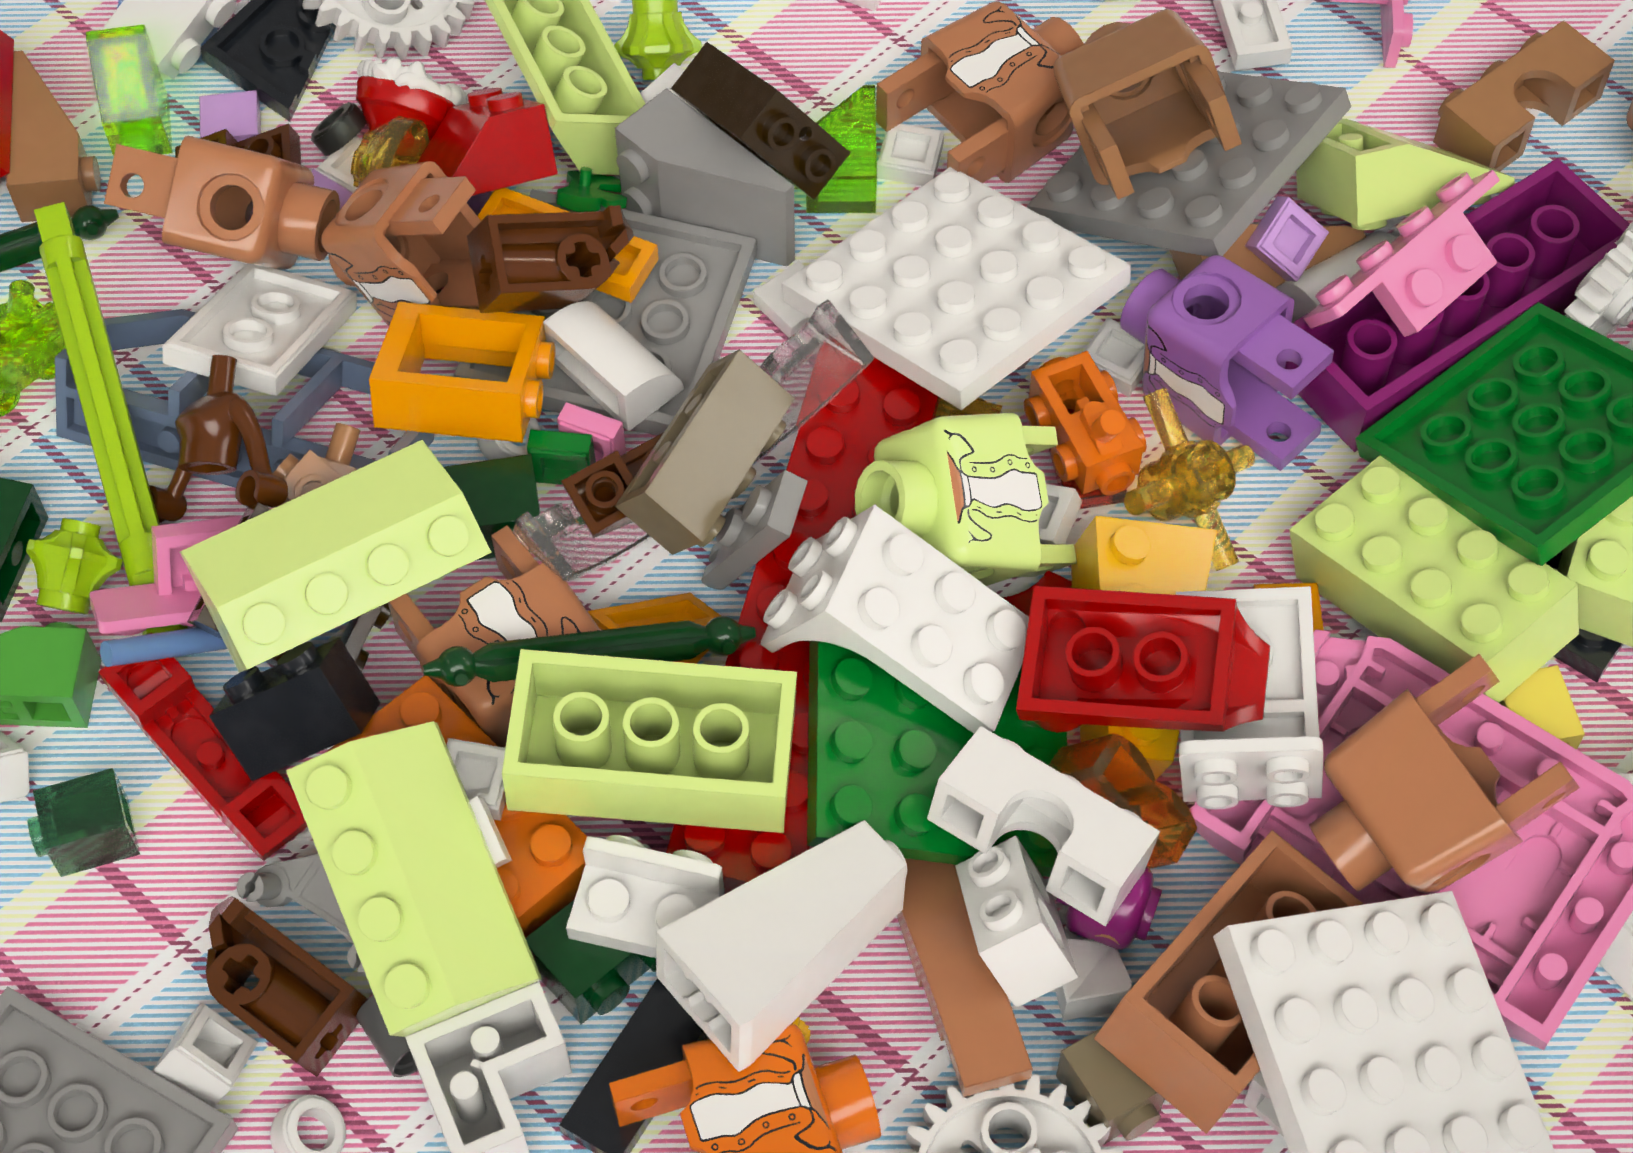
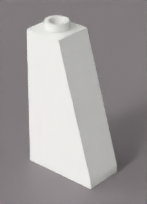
(780, 939)

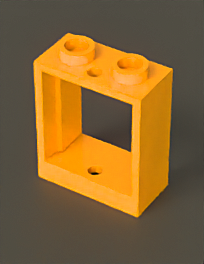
(459, 405)

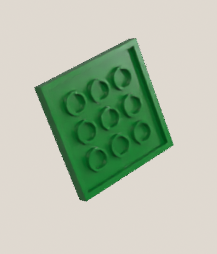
(1522, 433)
(882, 752)

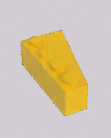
(1142, 559)

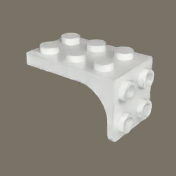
(905, 610)
(1273, 756)

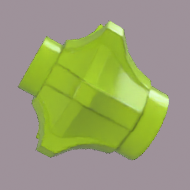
(656, 37)
(71, 565)

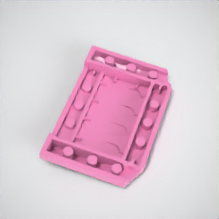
(1532, 913)

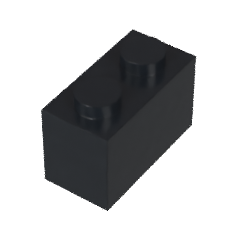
(294, 707)

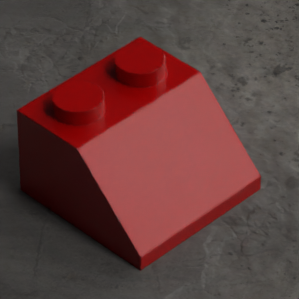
(493, 141)

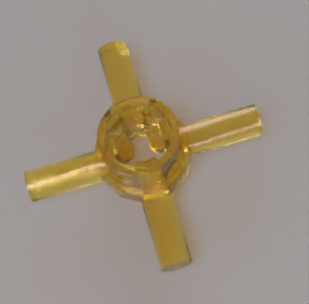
(1188, 478)

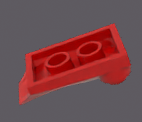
(1140, 662)

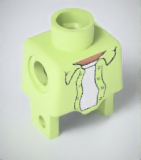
(969, 492)

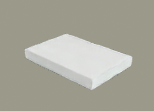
(265, 322)

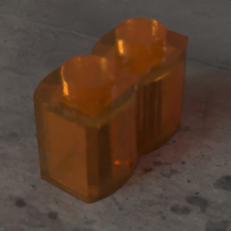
(1124, 777)

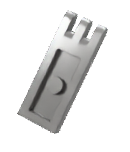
(754, 529)

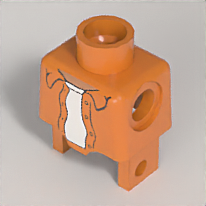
(765, 1108)

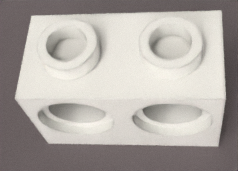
(1015, 922)

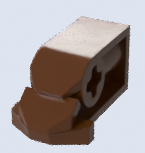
(544, 257)
(297, 1000)

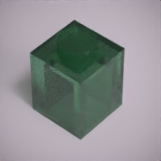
(83, 823)

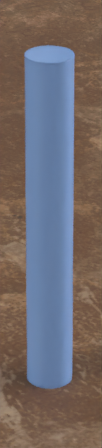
(158, 646)

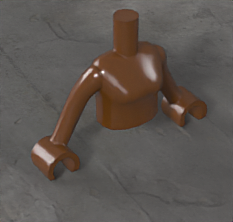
(211, 444)

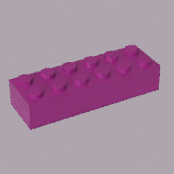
(1545, 243)

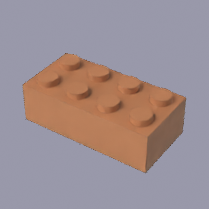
(1181, 1017)

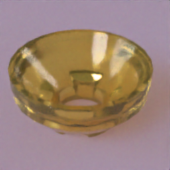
(390, 145)

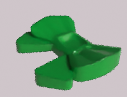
(586, 192)

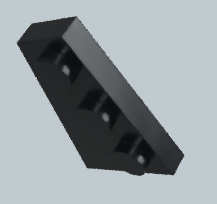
(270, 50)

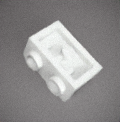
(636, 891)

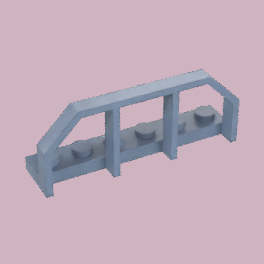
(155, 418)

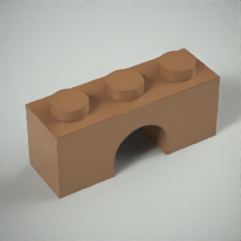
(1550, 73)

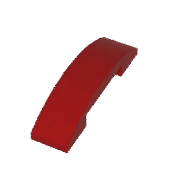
(178, 723)

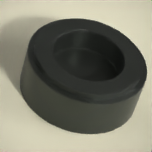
(338, 128)

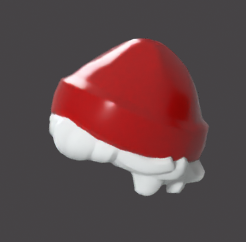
(406, 91)

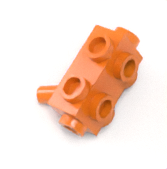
(1095, 442)

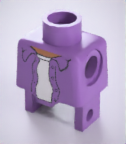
(1223, 355)

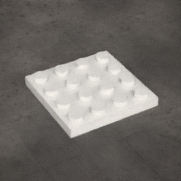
(959, 285)
(1380, 1031)

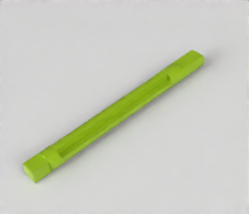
(100, 394)

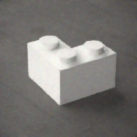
(483, 1061)

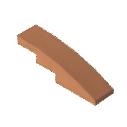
(960, 989)

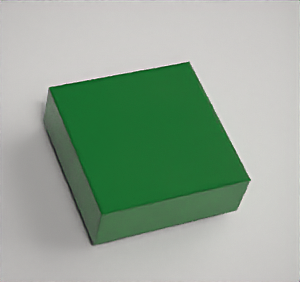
(559, 454)

